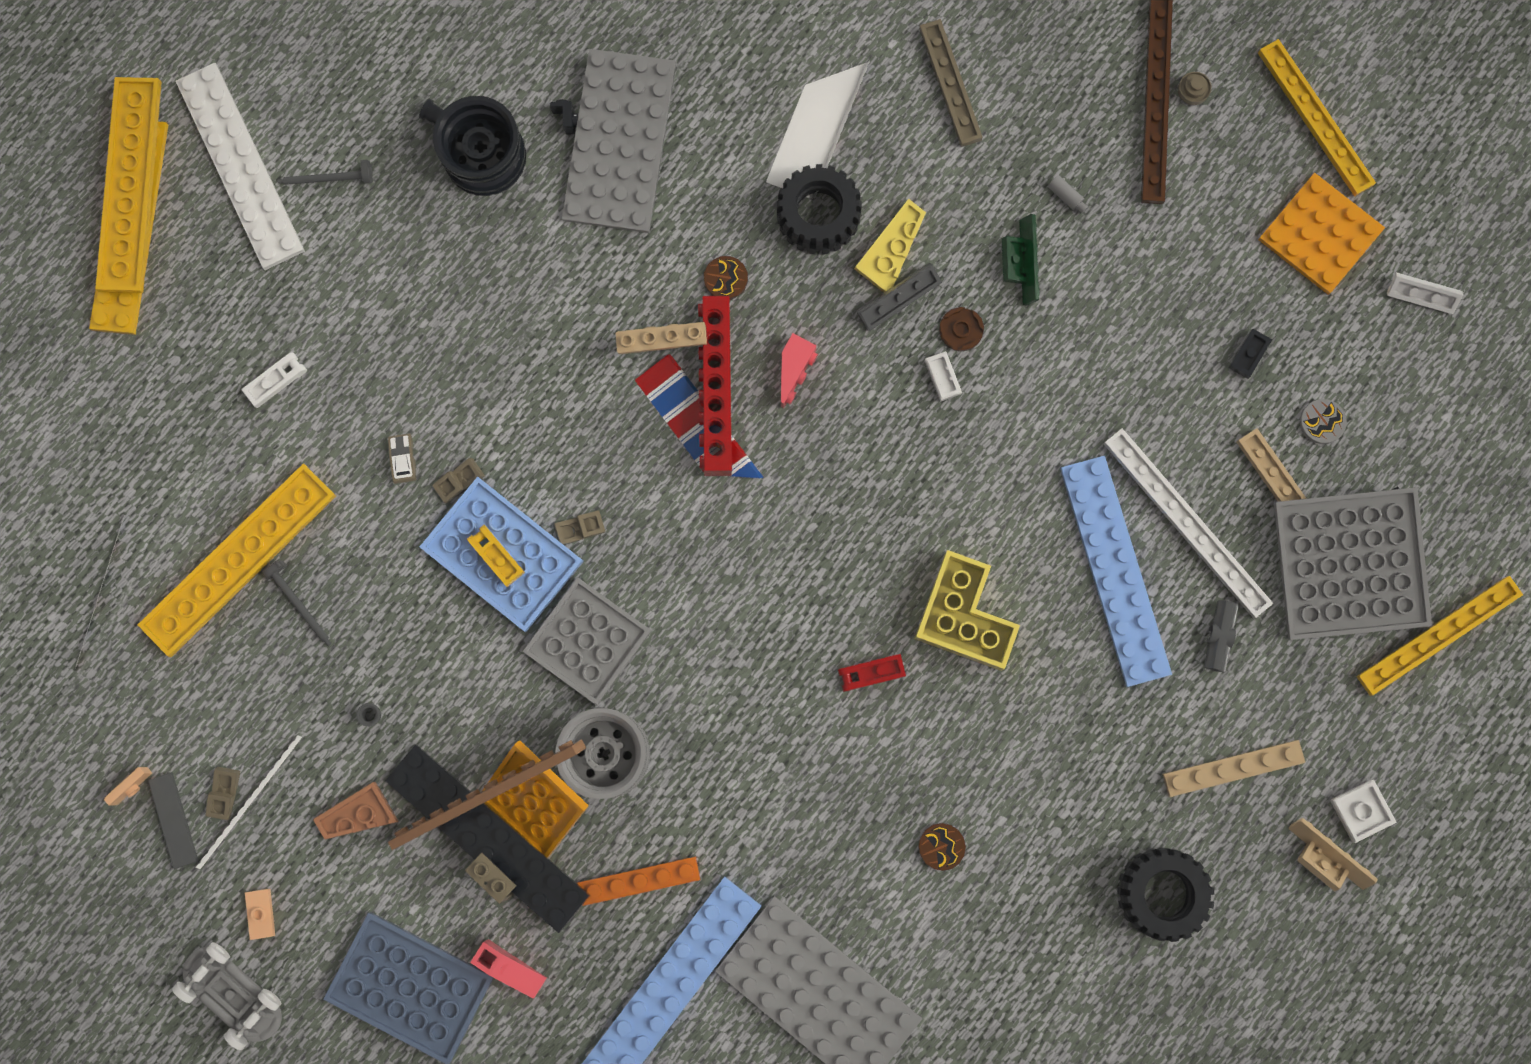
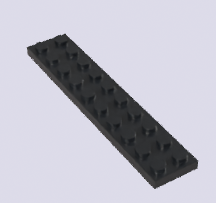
(481, 830)

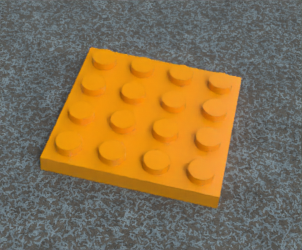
(1321, 233)
(538, 808)

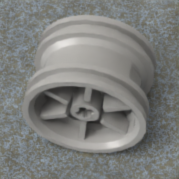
(629, 771)

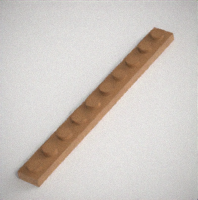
(491, 790)

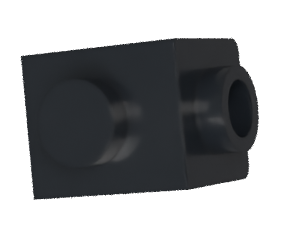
(569, 116)

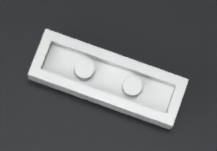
(1424, 293)

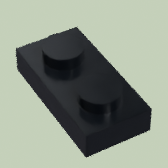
(1250, 353)

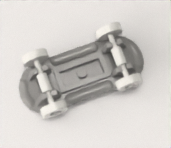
(231, 995)

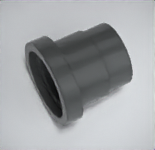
(361, 714)

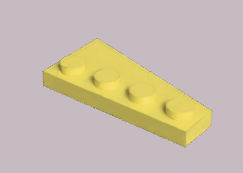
(887, 254)

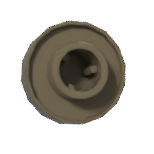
(1194, 88)

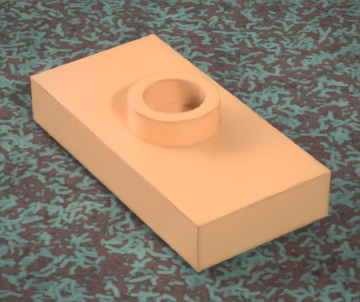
(128, 786)
(260, 914)

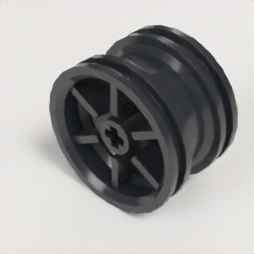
(460, 120)

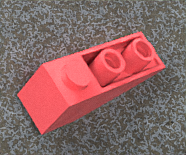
(795, 359)
(508, 969)

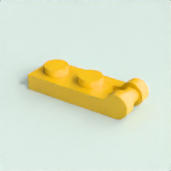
(496, 556)

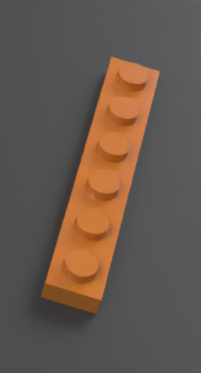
(641, 880)

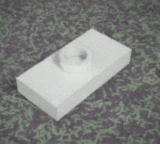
(943, 376)

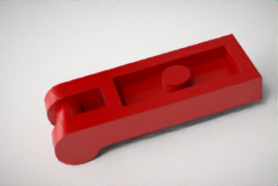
(872, 672)

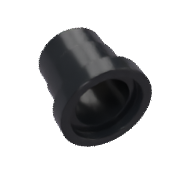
(430, 111)

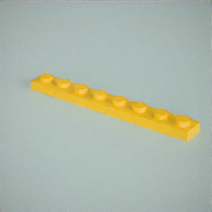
(1316, 117)
(1439, 635)

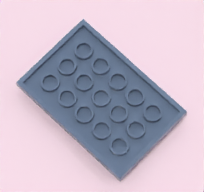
(408, 988)

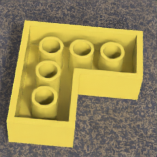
(956, 624)

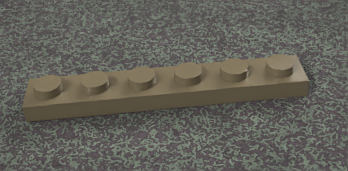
(950, 83)

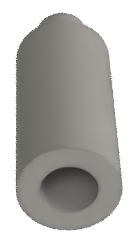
(1067, 194)

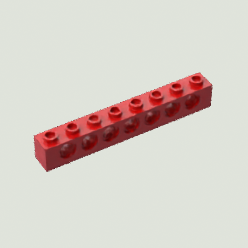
(718, 465)

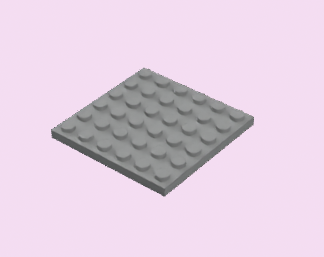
(1352, 563)

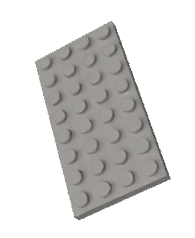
(619, 140)
(816, 990)

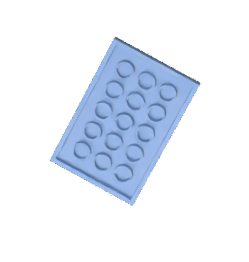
(537, 552)

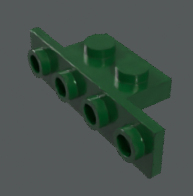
(1021, 259)

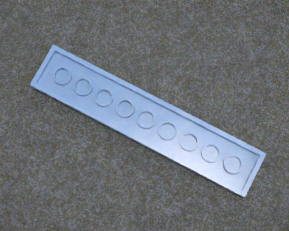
(1115, 571)
(676, 977)

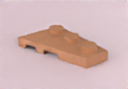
(356, 813)

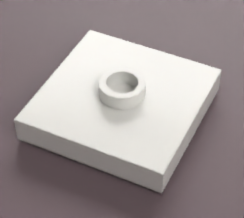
(1363, 811)

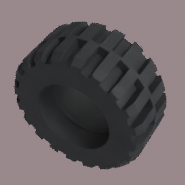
(826, 182)
(1197, 894)

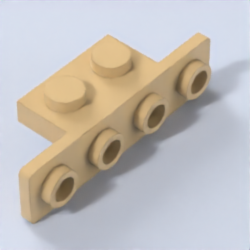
(661, 338)
(1328, 860)

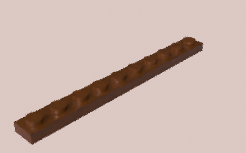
(1156, 102)

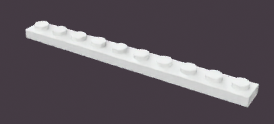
(1188, 523)

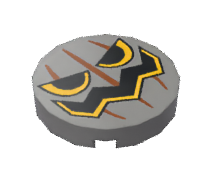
(1323, 421)

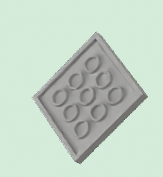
(587, 641)

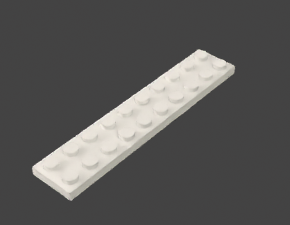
(240, 166)

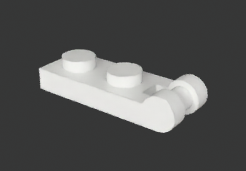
(273, 380)

